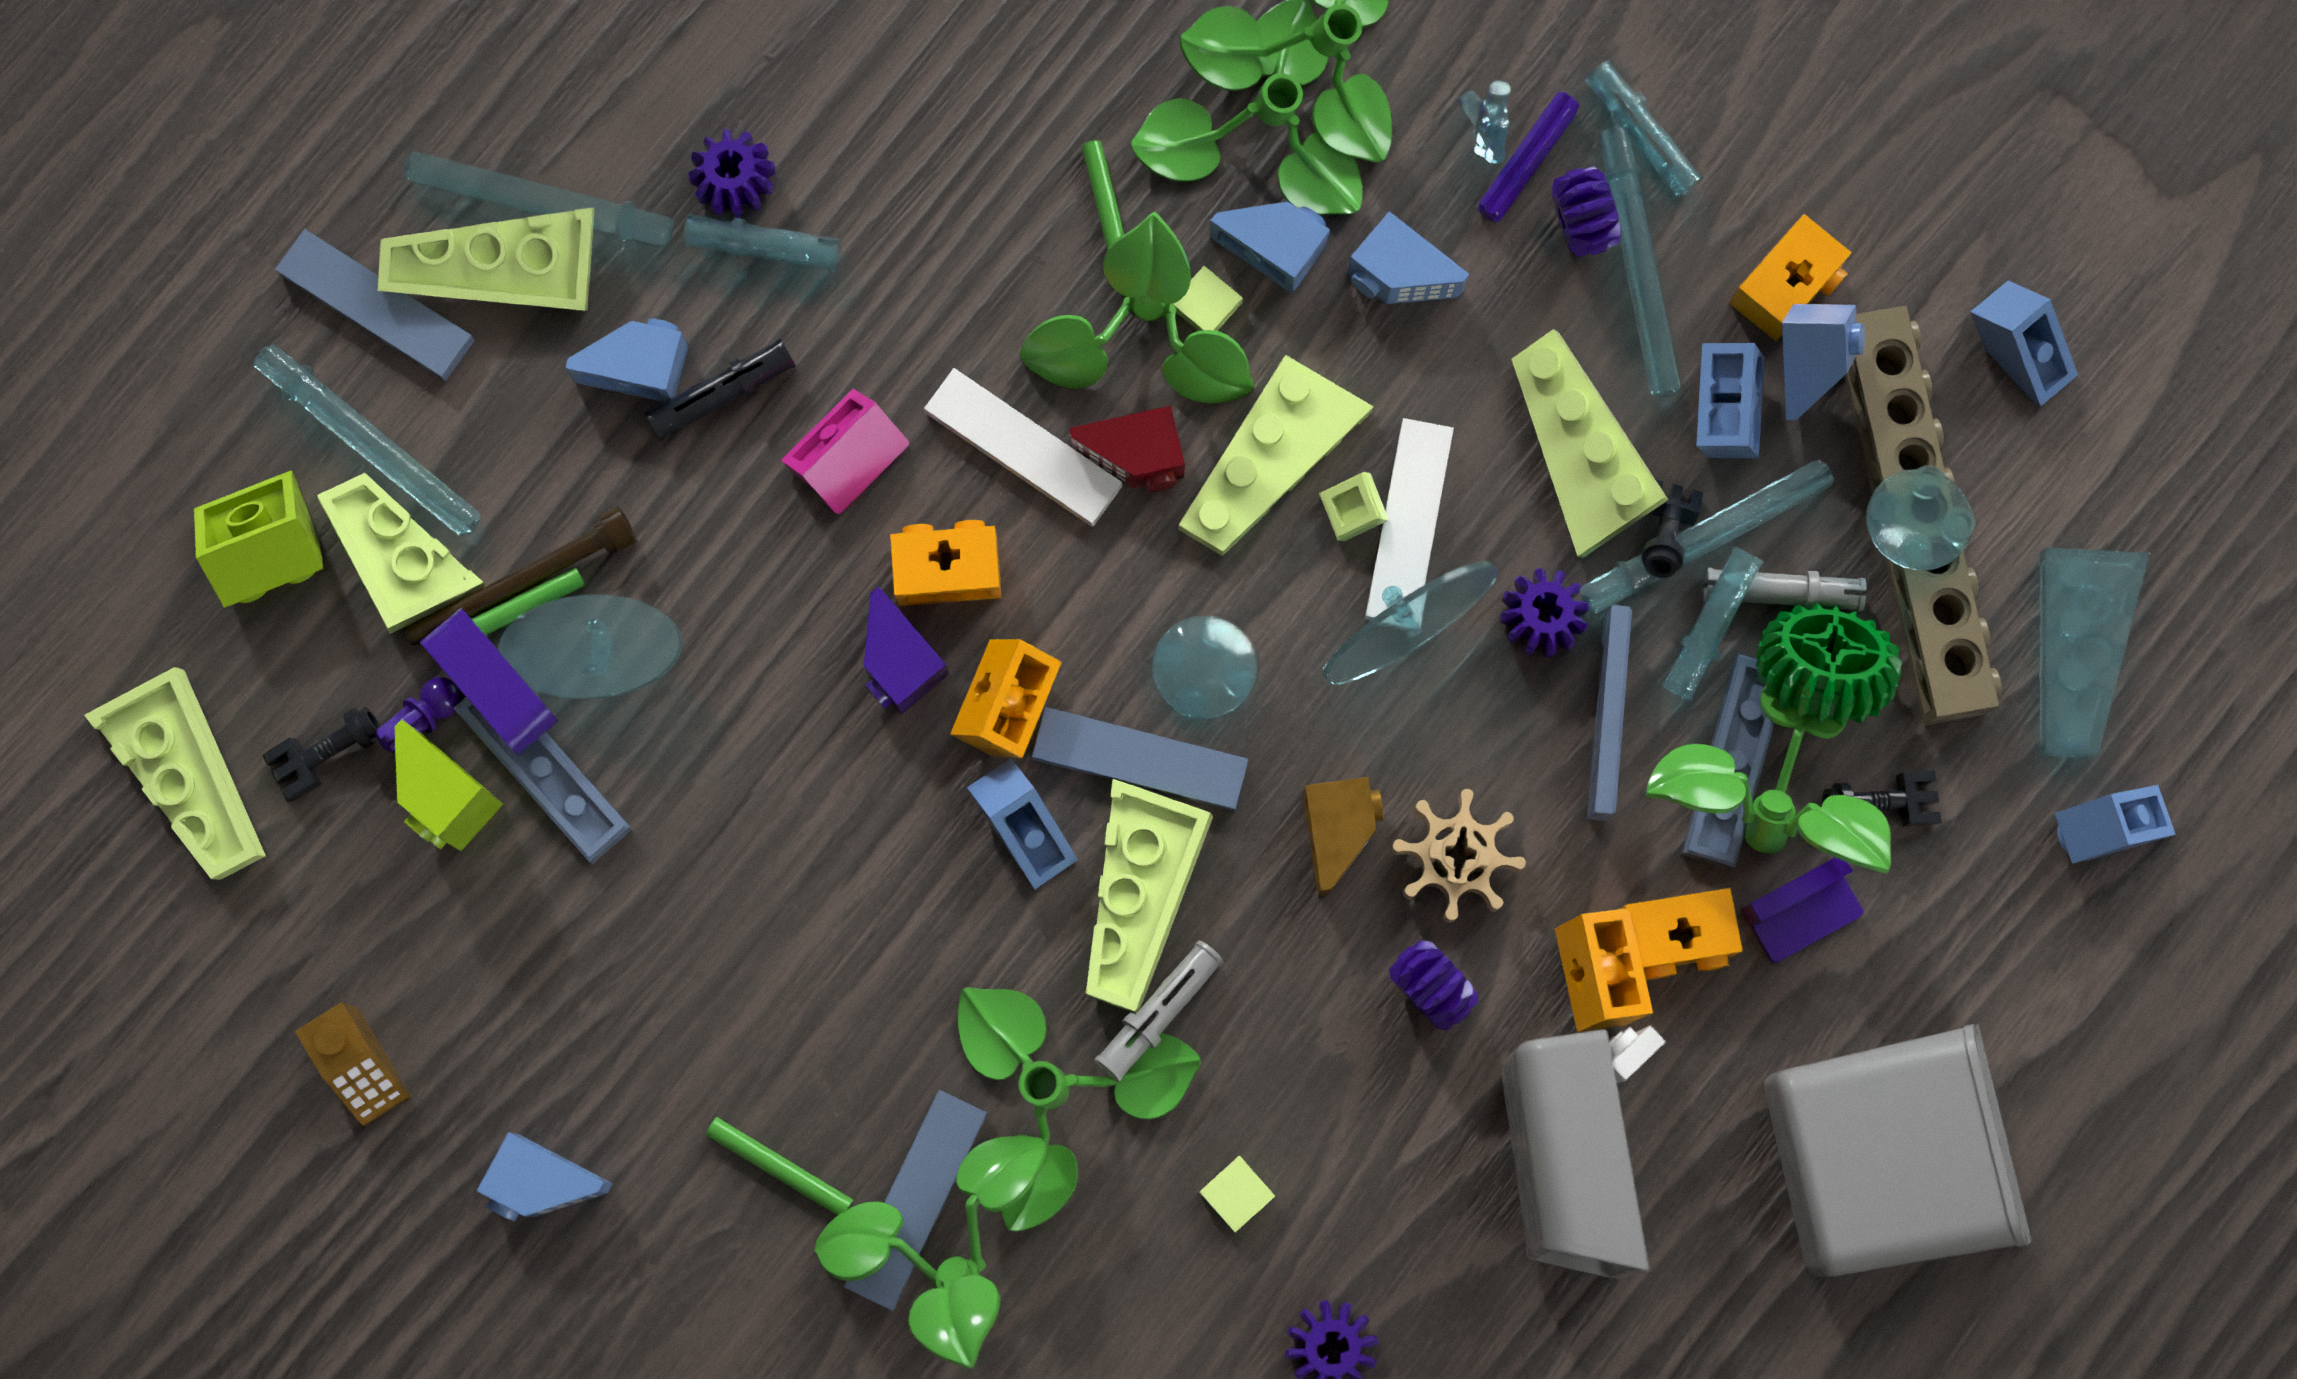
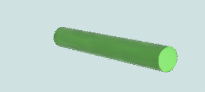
(1103, 191)
(541, 594)
(778, 1167)

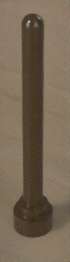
(608, 533)

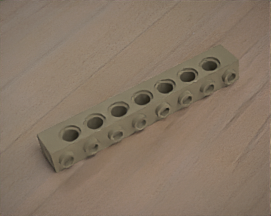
(1939, 692)

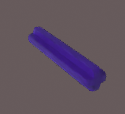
(1528, 157)

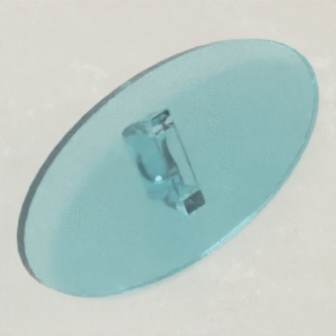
(1409, 621)
(591, 646)

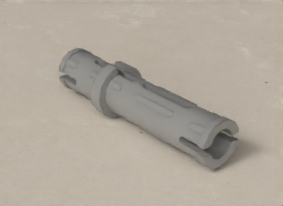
(1799, 590)
(1118, 1058)

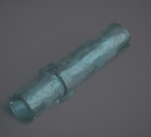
(1605, 83)
(751, 240)
(1712, 624)

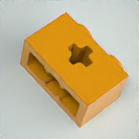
(1802, 252)
(972, 572)
(1006, 698)
(1706, 915)
(1603, 970)

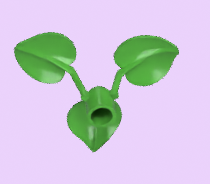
(1347, 119)
(1181, 146)
(1152, 274)
(1706, 782)
(1004, 1028)
(964, 1305)

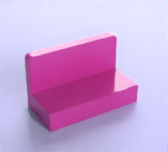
(846, 451)

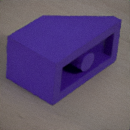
(898, 657)

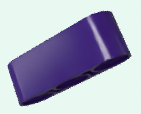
(489, 681)

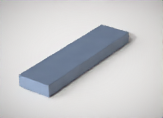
(386, 315)
(1609, 713)
(1744, 735)
(1140, 759)
(556, 787)
(923, 1190)

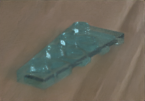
(2083, 636)

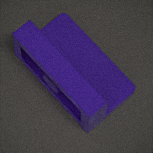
(1803, 910)

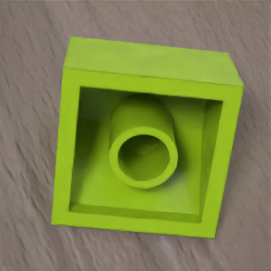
(256, 540)
(438, 793)

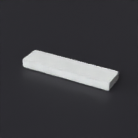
(1023, 447)
(1411, 510)

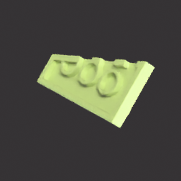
(509, 261)
(1281, 439)
(1587, 453)
(175, 757)
(1145, 875)

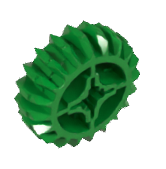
(1828, 664)

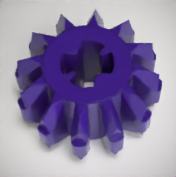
(728, 154)
(1586, 211)
(1526, 616)
(1433, 985)
(1316, 1335)

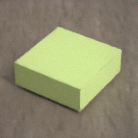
(1208, 301)
(1354, 506)
(1237, 1194)

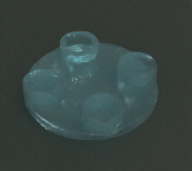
(1920, 519)
(1204, 667)

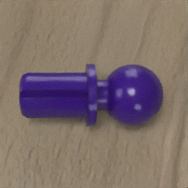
(435, 700)

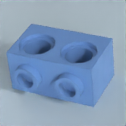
(1730, 400)

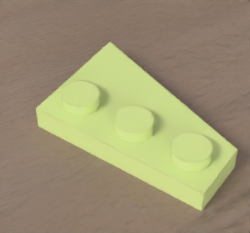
(394, 556)

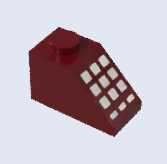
(1134, 448)

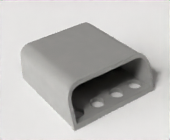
(1896, 1155)
(1573, 1156)

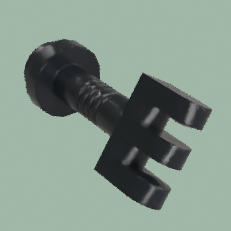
(1663, 554)
(359, 729)
(1905, 799)

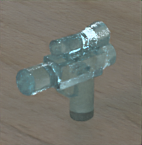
(1489, 119)

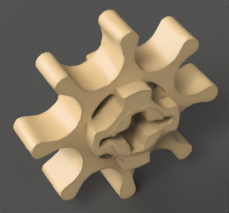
(1483, 858)

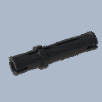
(720, 389)

